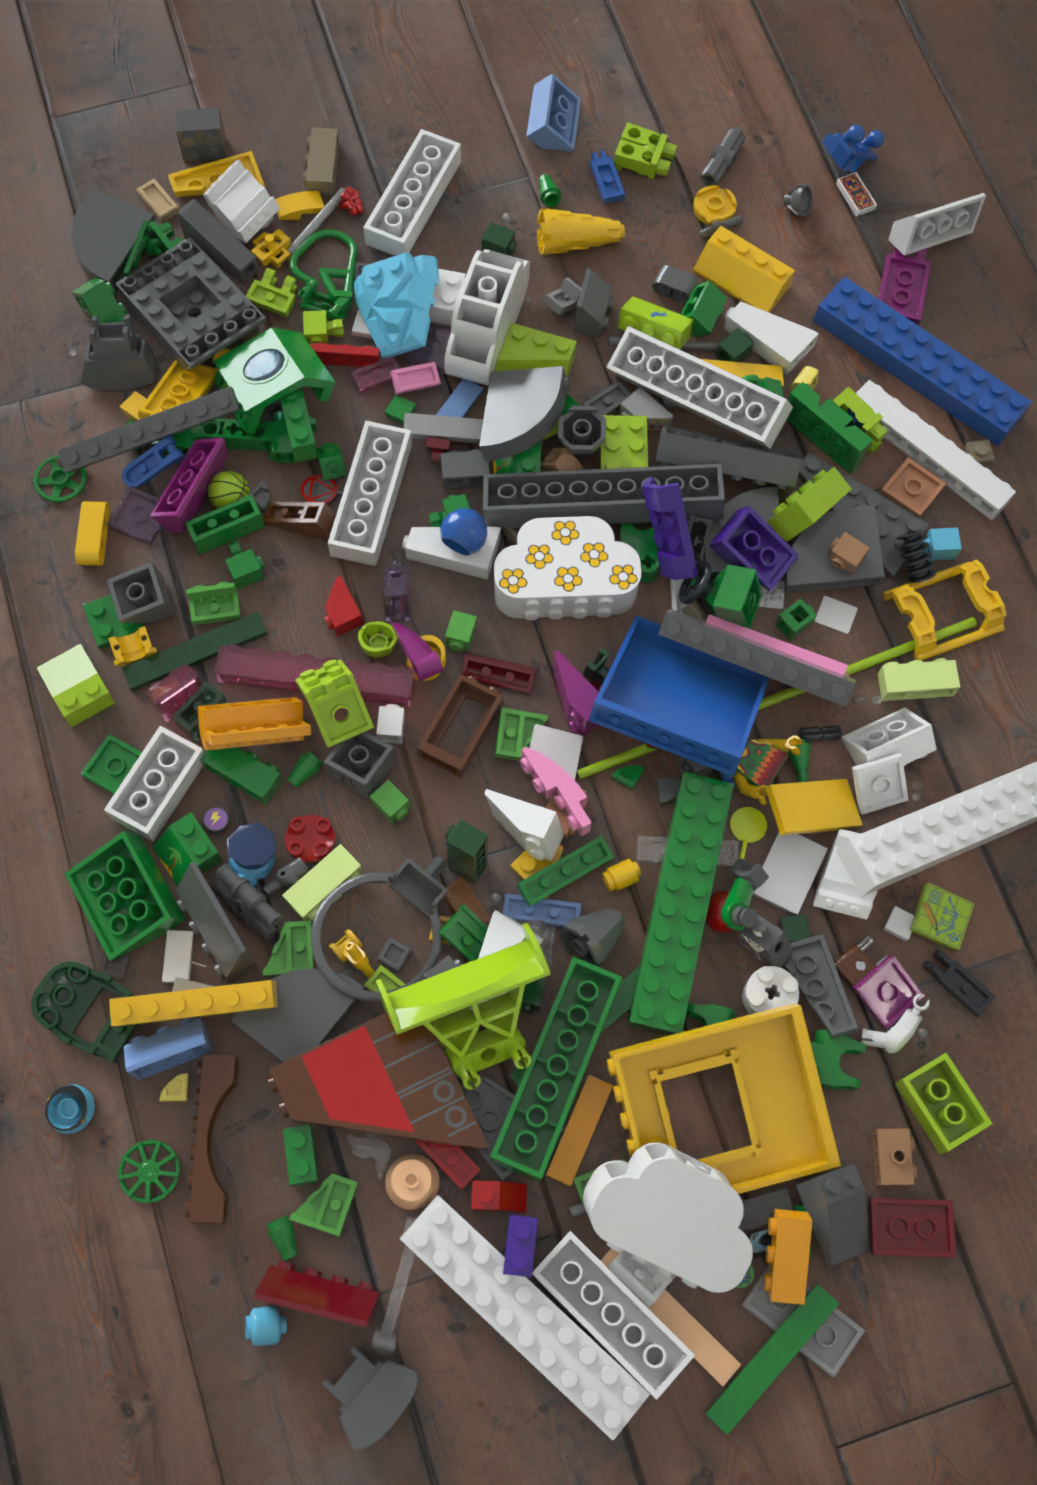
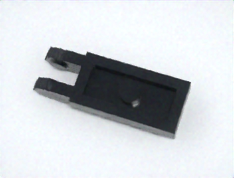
(960, 983)

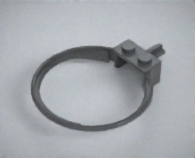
(415, 886)

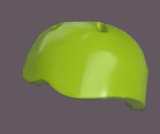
(378, 644)

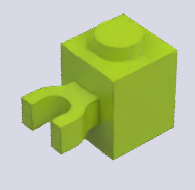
(318, 328)

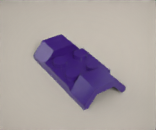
(670, 530)

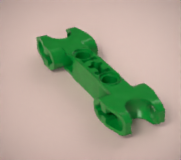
(272, 439)
(824, 1048)

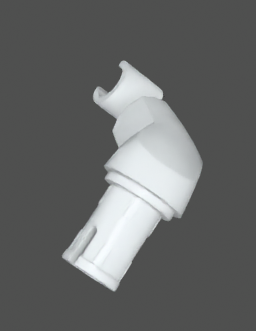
(899, 1034)

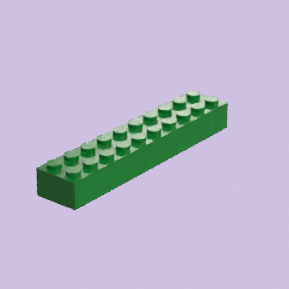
(680, 905)

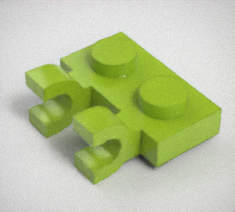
(268, 297)

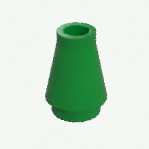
(549, 192)
(304, 769)
(282, 1235)

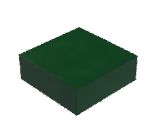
(795, 927)

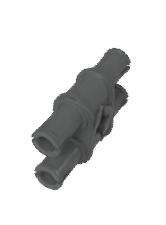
(246, 902)

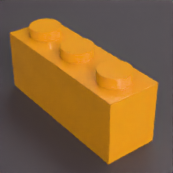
(788, 1256)

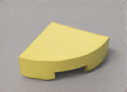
(176, 1090)

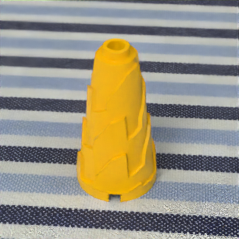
(568, 231)

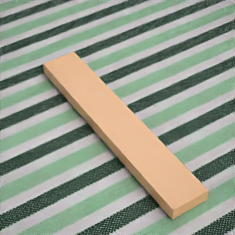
(690, 1332)

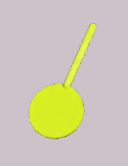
(748, 827)

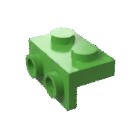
(213, 603)

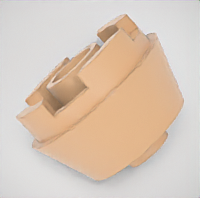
(412, 1181)

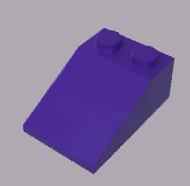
(754, 545)

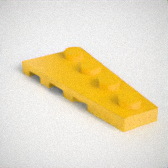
(199, 179)

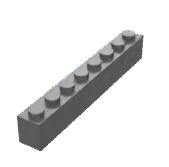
(757, 657)

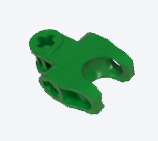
(645, 546)

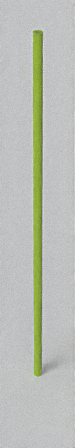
(786, 694)

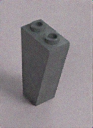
(217, 242)

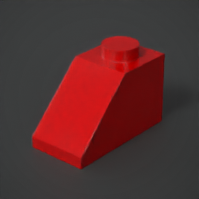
(341, 610)
(498, 1196)

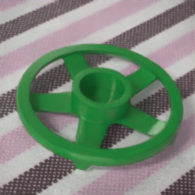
(58, 479)

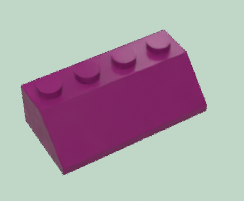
(190, 484)

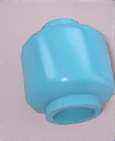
(265, 1326)

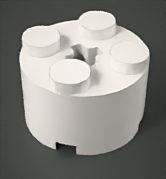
(771, 979)

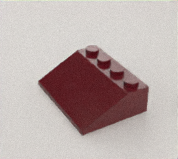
(319, 1295)

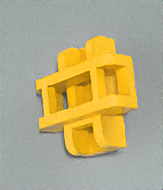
(273, 246)

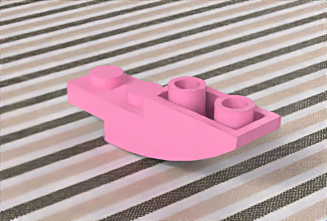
(552, 781)

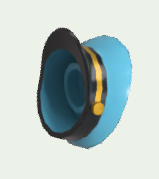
(69, 1109)

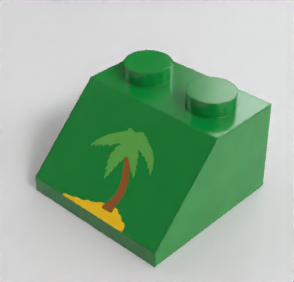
(523, 462)
(184, 844)

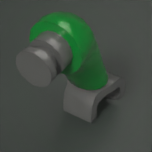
(736, 909)

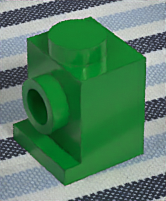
(786, 620)

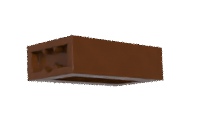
(462, 689)

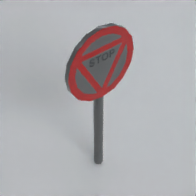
(319, 490)

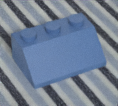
(553, 115)
(167, 1048)

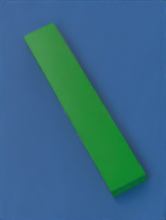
(771, 1359)

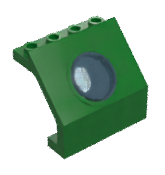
(270, 369)

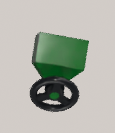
(729, 596)

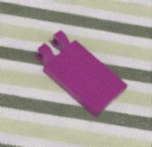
(905, 283)

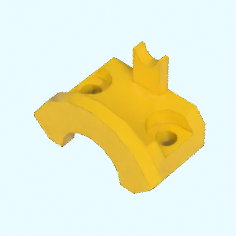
(132, 647)

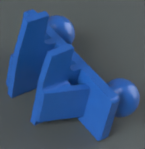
(851, 148)

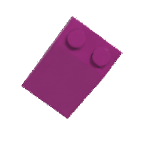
(575, 694)

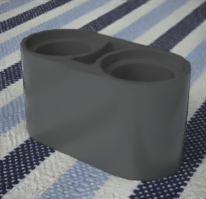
(674, 284)

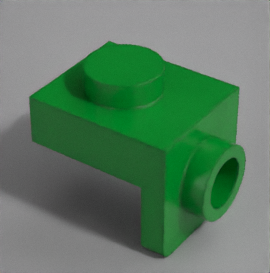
(330, 461)

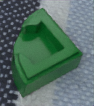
(628, 775)

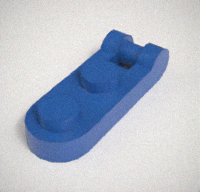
(151, 463)

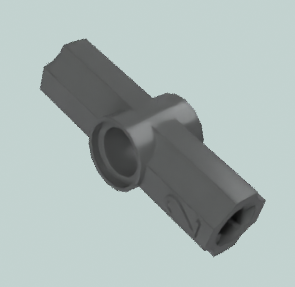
(723, 157)

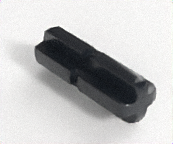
(825, 733)

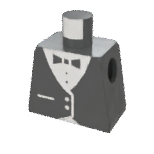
(763, 940)

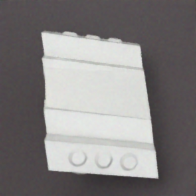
(241, 202)
(836, 888)

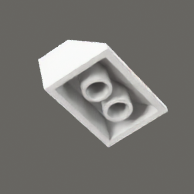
(895, 733)

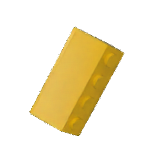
(743, 270)

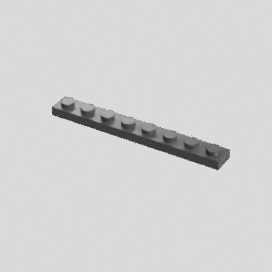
(149, 429)

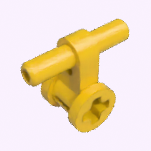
(350, 949)

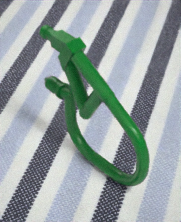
(341, 298)

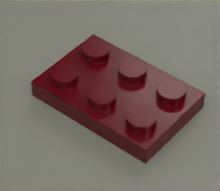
(912, 1227)

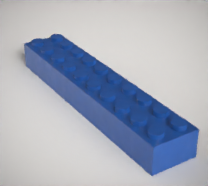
(921, 361)

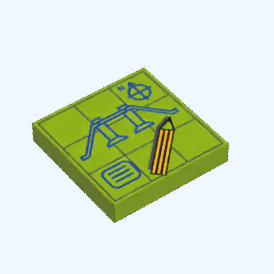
(941, 917)

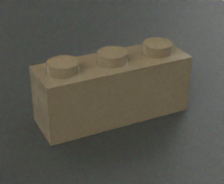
(321, 161)

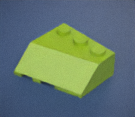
(535, 349)

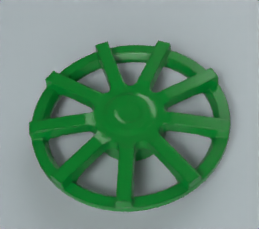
(148, 1171)

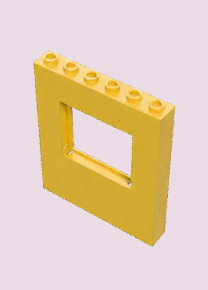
(775, 1086)

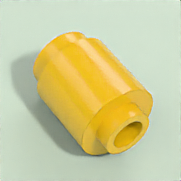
(621, 875)

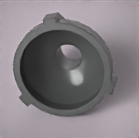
(799, 200)

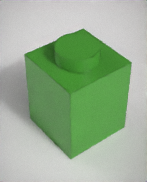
(460, 631)
(390, 802)

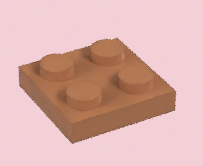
(913, 487)

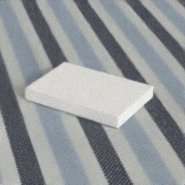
(791, 870)

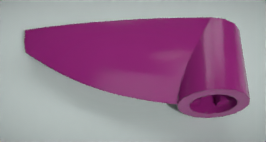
(420, 655)

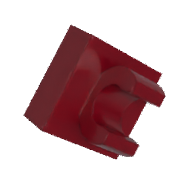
(437, 447)

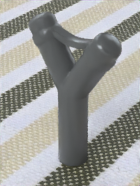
(706, 232)

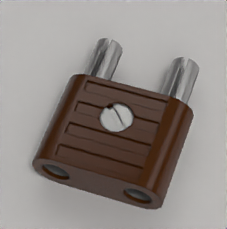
(855, 964)

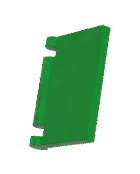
(138, 247)

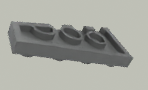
(821, 985)

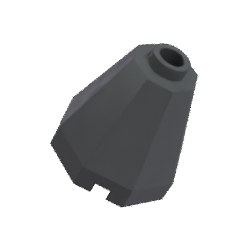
(582, 430)
(593, 935)

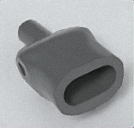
(287, 876)

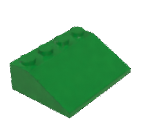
(124, 895)

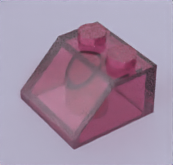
(173, 691)

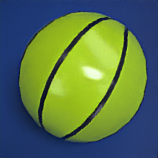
(227, 488)

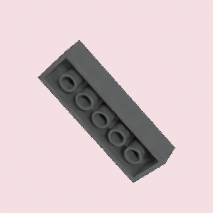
(737, 457)

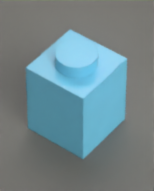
(943, 543)

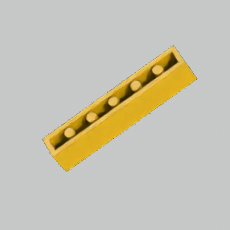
(193, 1003)

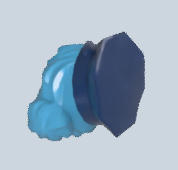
(252, 852)

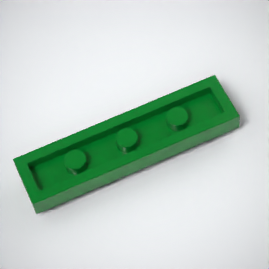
(564, 871)

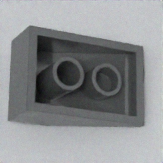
(838, 1213)

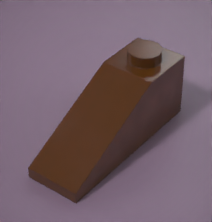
(304, 518)

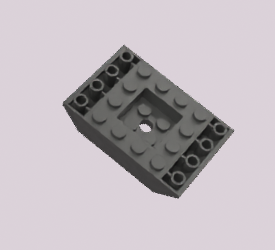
(187, 283)

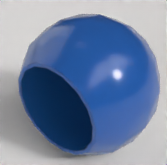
(464, 531)

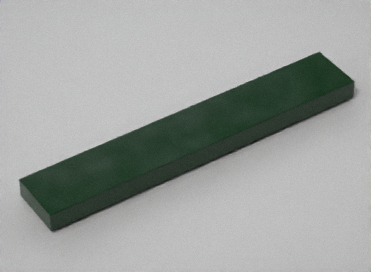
(193, 651)

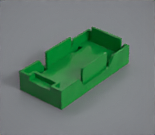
(827, 428)

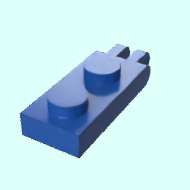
(606, 178)

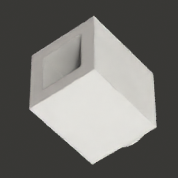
(391, 724)

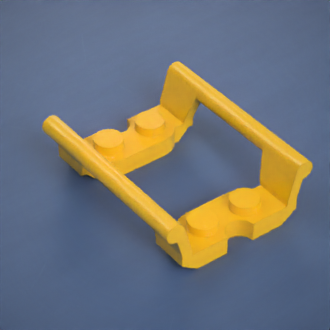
(923, 623)

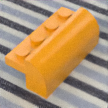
(252, 723)

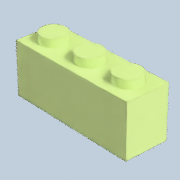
(918, 680)
(320, 881)

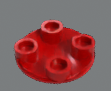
(309, 838)

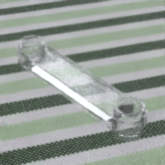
(385, 1338)

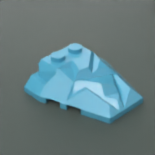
(397, 301)

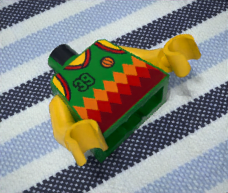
(762, 763)

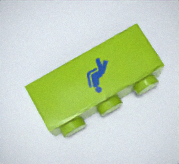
(656, 322)

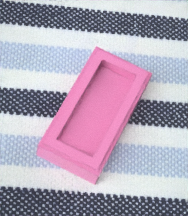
(415, 378)

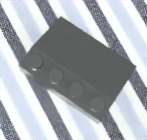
(214, 925)

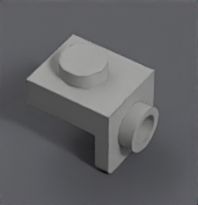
(564, 298)

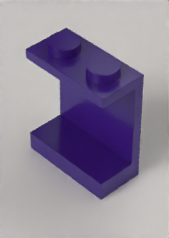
(520, 1246)

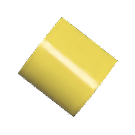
(807, 375)

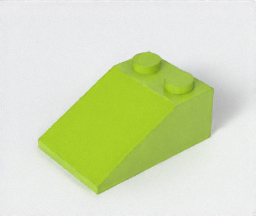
(75, 685)

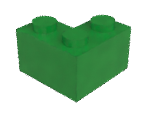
(98, 300)

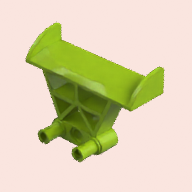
(463, 988)

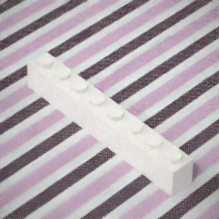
(938, 453)

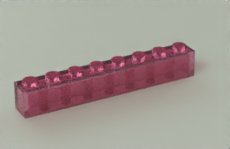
(280, 669)

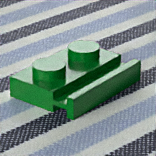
(465, 933)

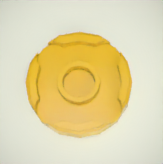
(714, 204)

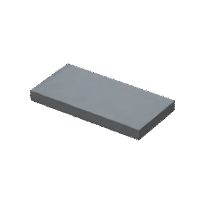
(827, 1346)

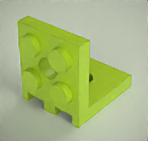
(330, 690)

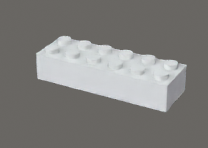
(412, 193)
(370, 493)
(613, 1315)

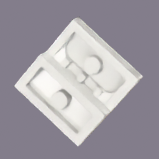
(640, 1278)

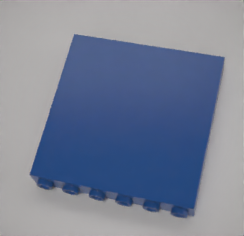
(679, 698)

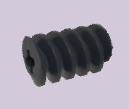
(916, 556)

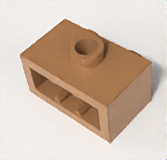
(893, 1158)

